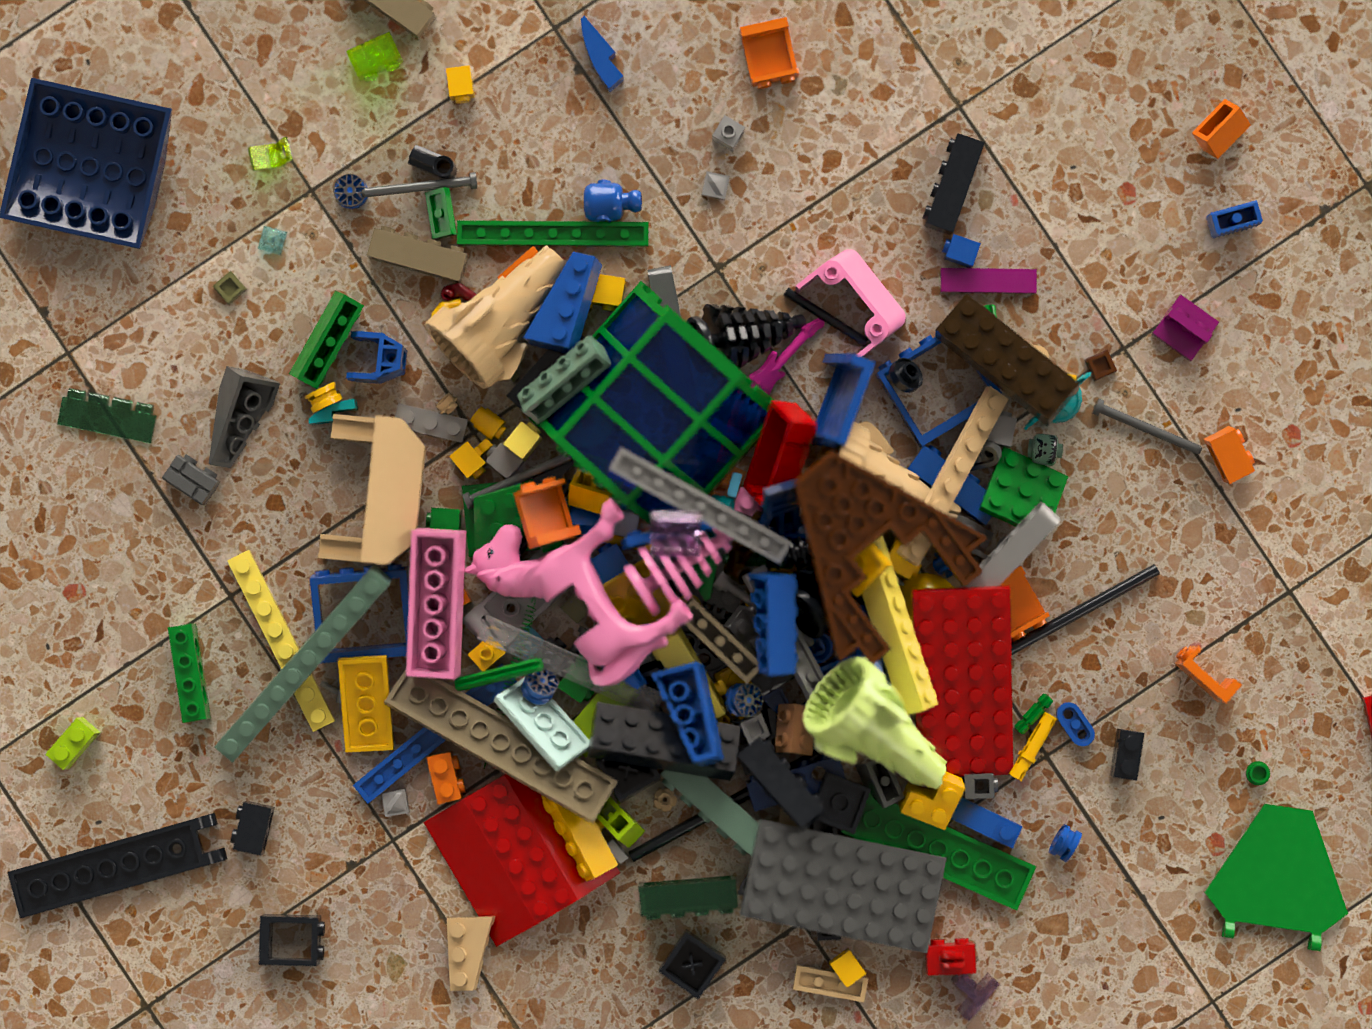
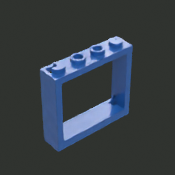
(925, 345)
(349, 575)

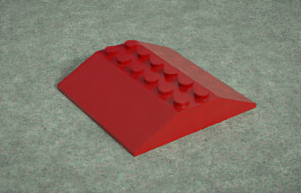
(509, 857)

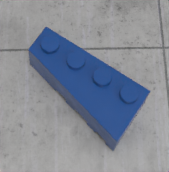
(566, 307)
(775, 621)
(691, 707)

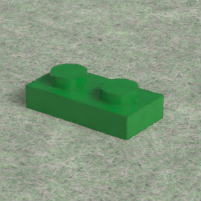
(440, 213)

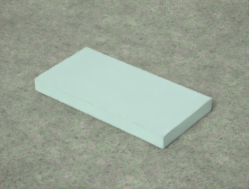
(544, 726)

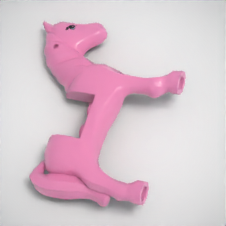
(609, 644)

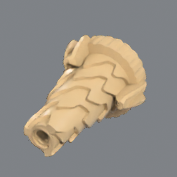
(484, 331)
(872, 451)

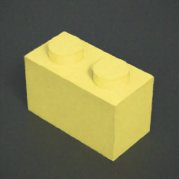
(524, 440)

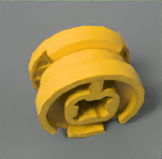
(323, 397)

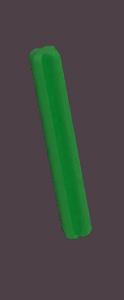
(499, 674)

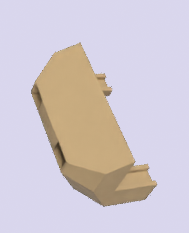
(391, 494)

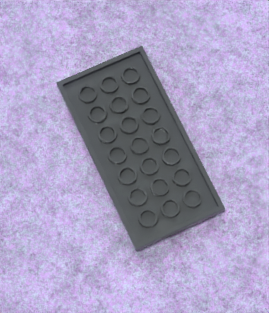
(842, 886)

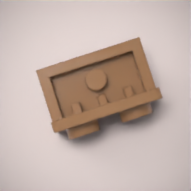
(791, 732)

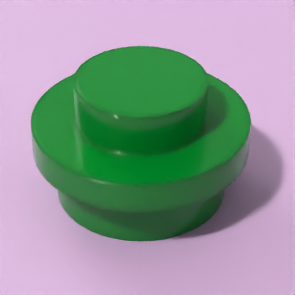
(1257, 773)

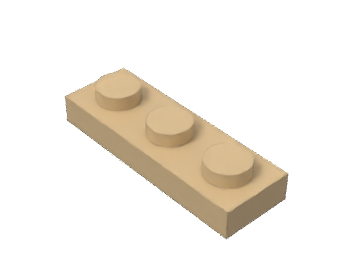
(828, 984)

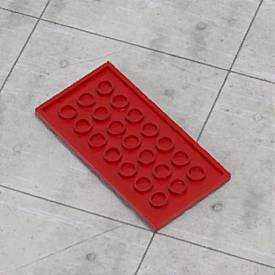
(969, 664)

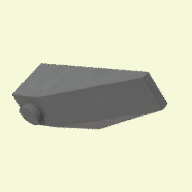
(240, 405)

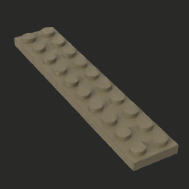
(499, 744)

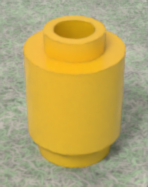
(488, 423)

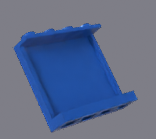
(842, 398)

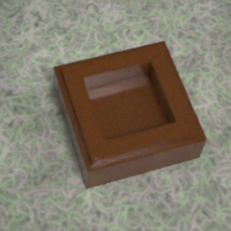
(1100, 365)

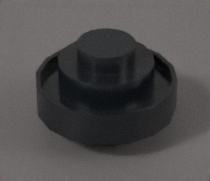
(906, 375)

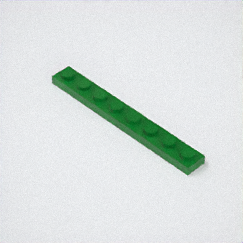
(552, 233)

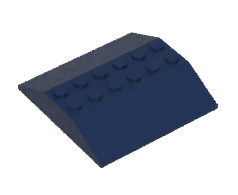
(87, 163)

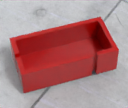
(780, 448)

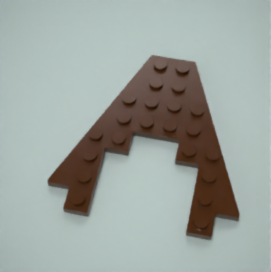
(844, 514)

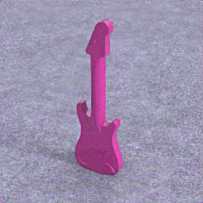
(769, 372)

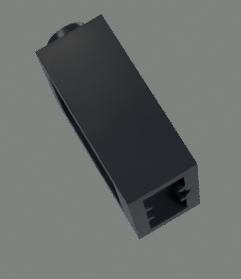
(266, 939)

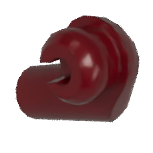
(456, 291)

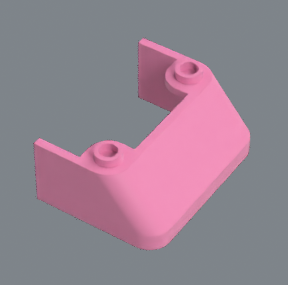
(887, 312)

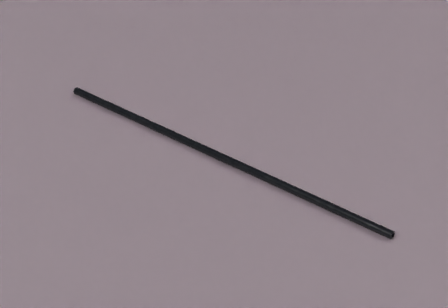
(1016, 646)

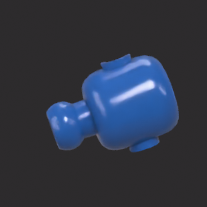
(607, 201)

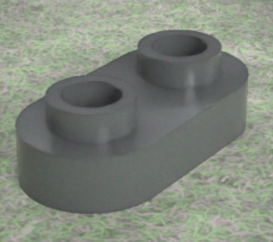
(986, 458)

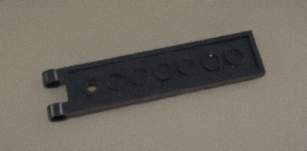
(112, 867)

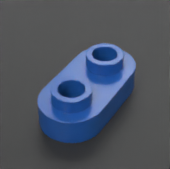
(1075, 723)

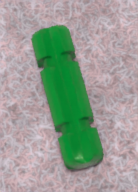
(1033, 714)

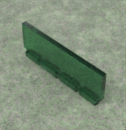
(112, 420)

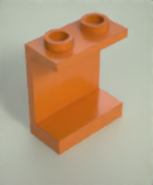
(1025, 606)

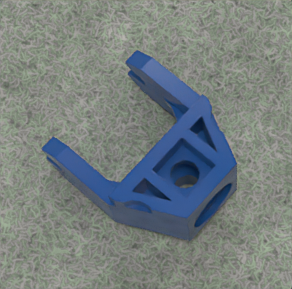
(387, 350)

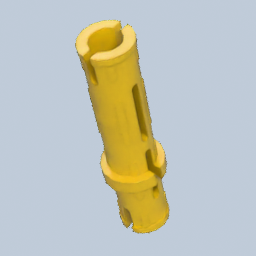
(1032, 747)

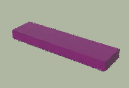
(988, 280)

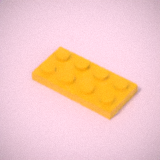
(364, 713)

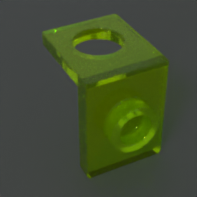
(270, 155)

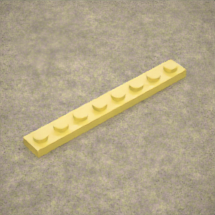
(278, 635)

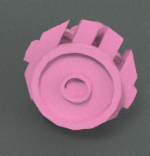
(660, 578)

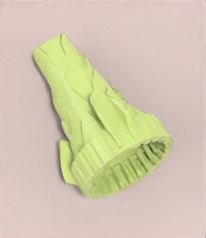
(861, 713)

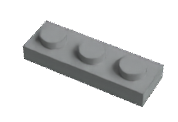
(433, 423)

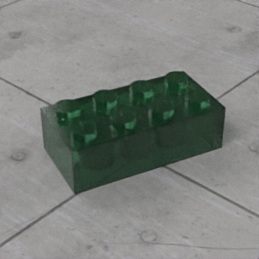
(687, 896)

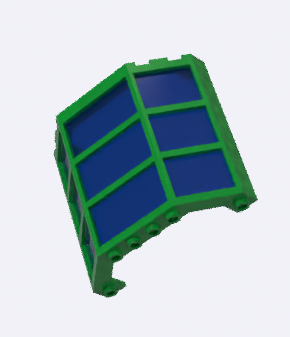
(662, 400)

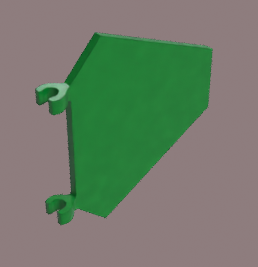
(1279, 877)

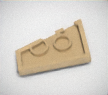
(466, 950)

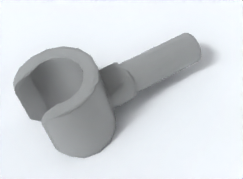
(332, 689)

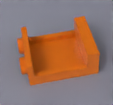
(769, 53)
(545, 513)
(1219, 692)

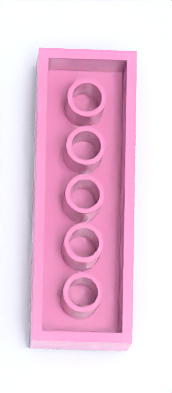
(436, 603)

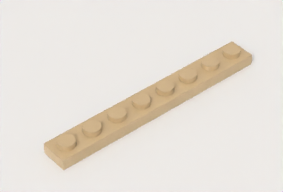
(958, 465)

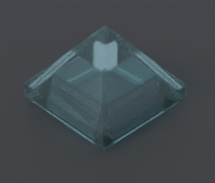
(272, 240)

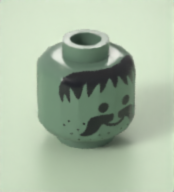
(1045, 449)

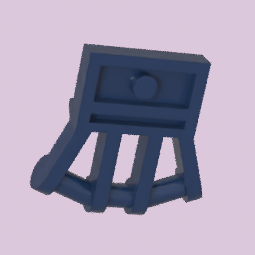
(775, 503)

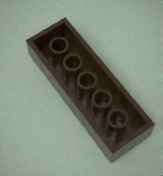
(1007, 359)

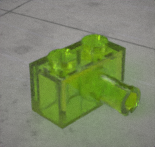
(374, 57)

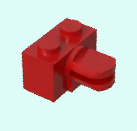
(950, 958)

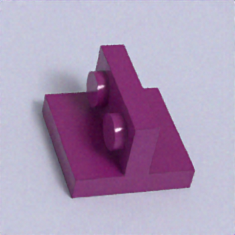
(1185, 328)

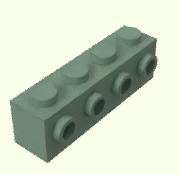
(564, 379)

